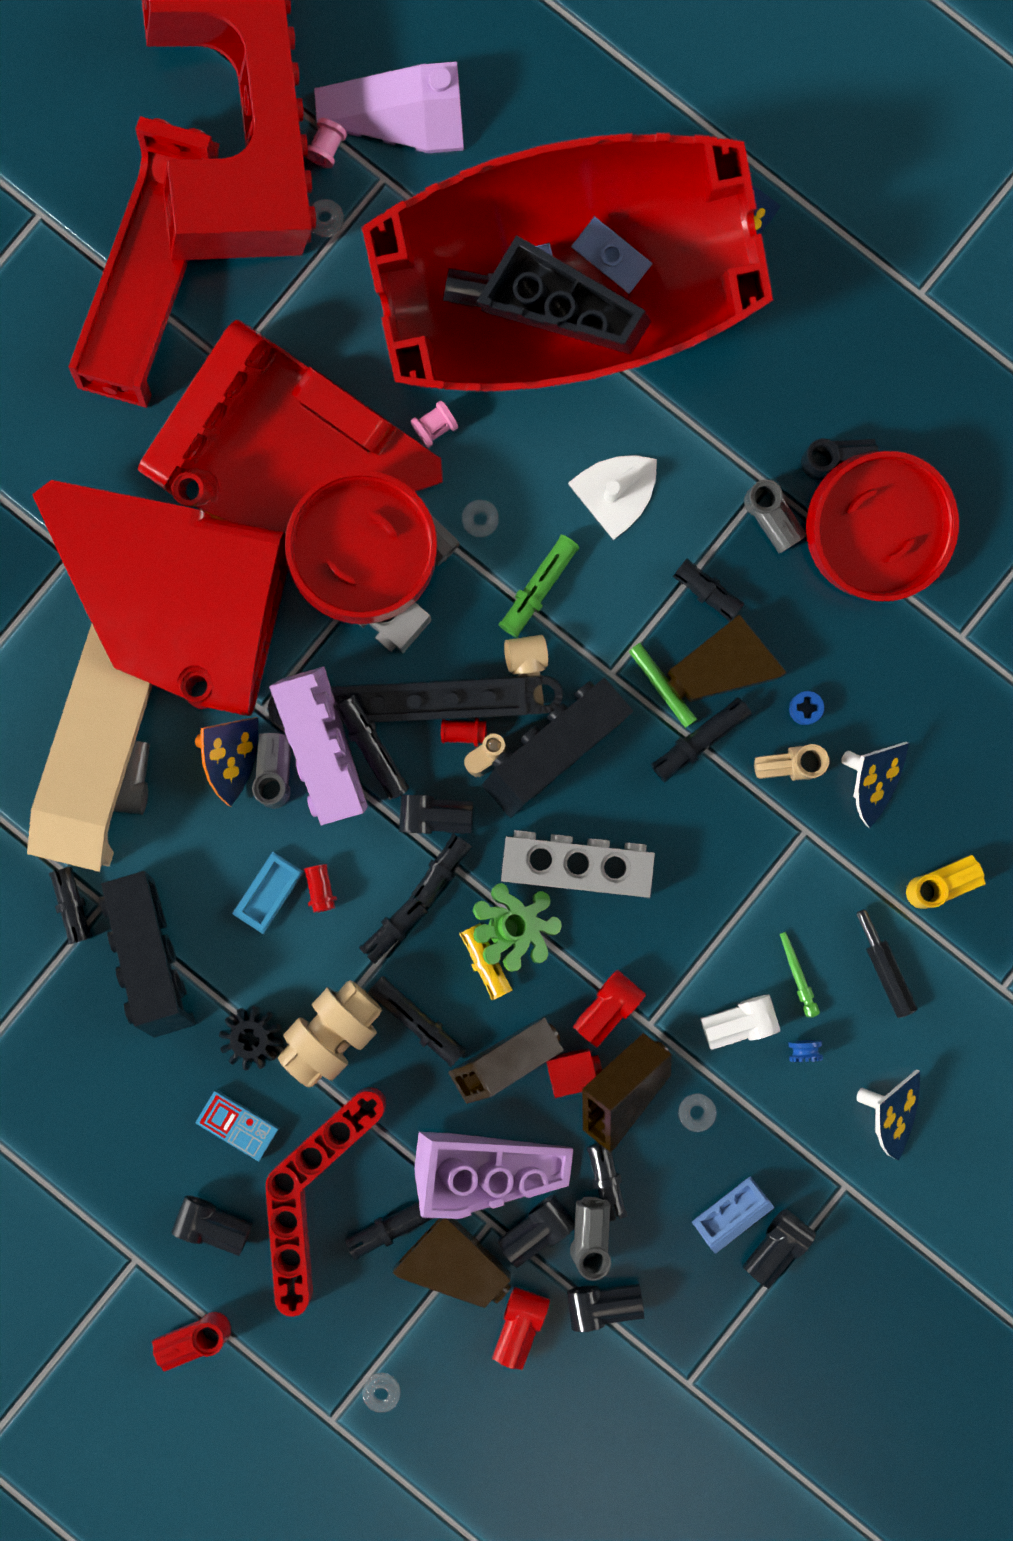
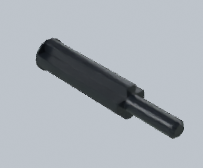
(887, 969)

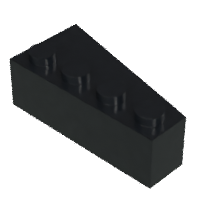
(557, 298)
(555, 747)
(144, 955)

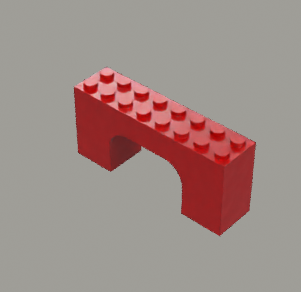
(259, 196)

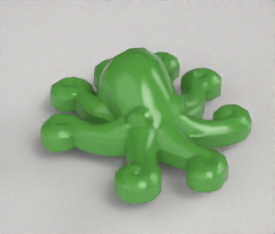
(514, 926)

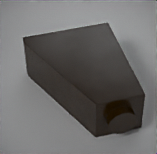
(724, 664)
(506, 1061)
(624, 1090)
(454, 1264)

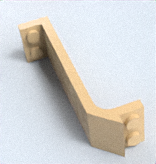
(87, 762)

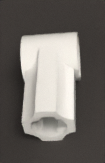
(750, 1020)

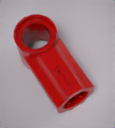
(615, 1001)
(522, 1317)
(190, 1342)

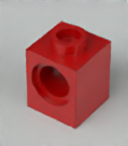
(572, 1071)

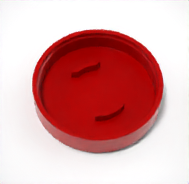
(882, 525)
(361, 546)

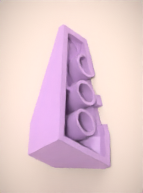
(400, 106)
(474, 1172)

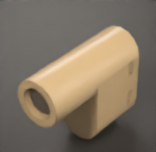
(479, 760)

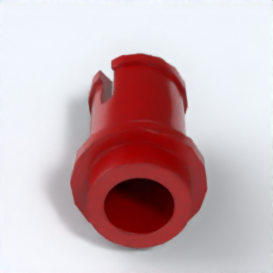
(463, 731)
(320, 888)

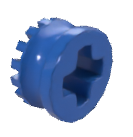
(798, 716)
(805, 1049)

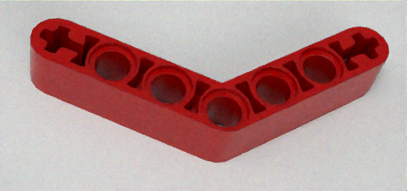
(294, 1199)

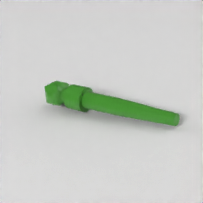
(804, 992)

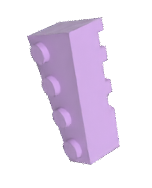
(319, 745)

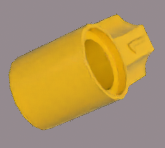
(947, 882)

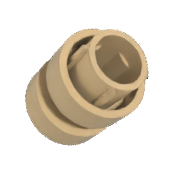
(319, 1046)

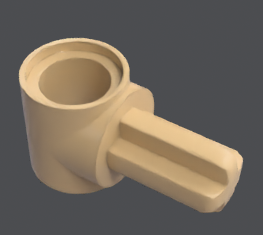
(527, 658)
(790, 763)

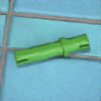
(530, 598)

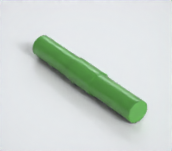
(659, 682)

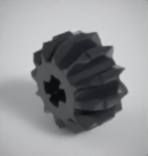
(241, 1046)

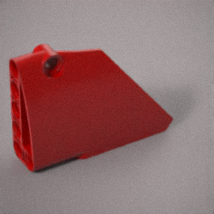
(268, 430)
(171, 589)

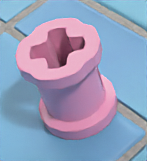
(326, 142)
(434, 424)

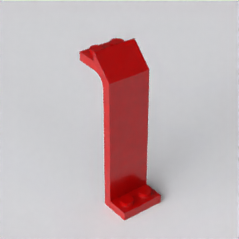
(139, 275)

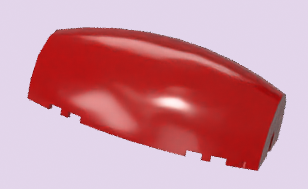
(667, 195)

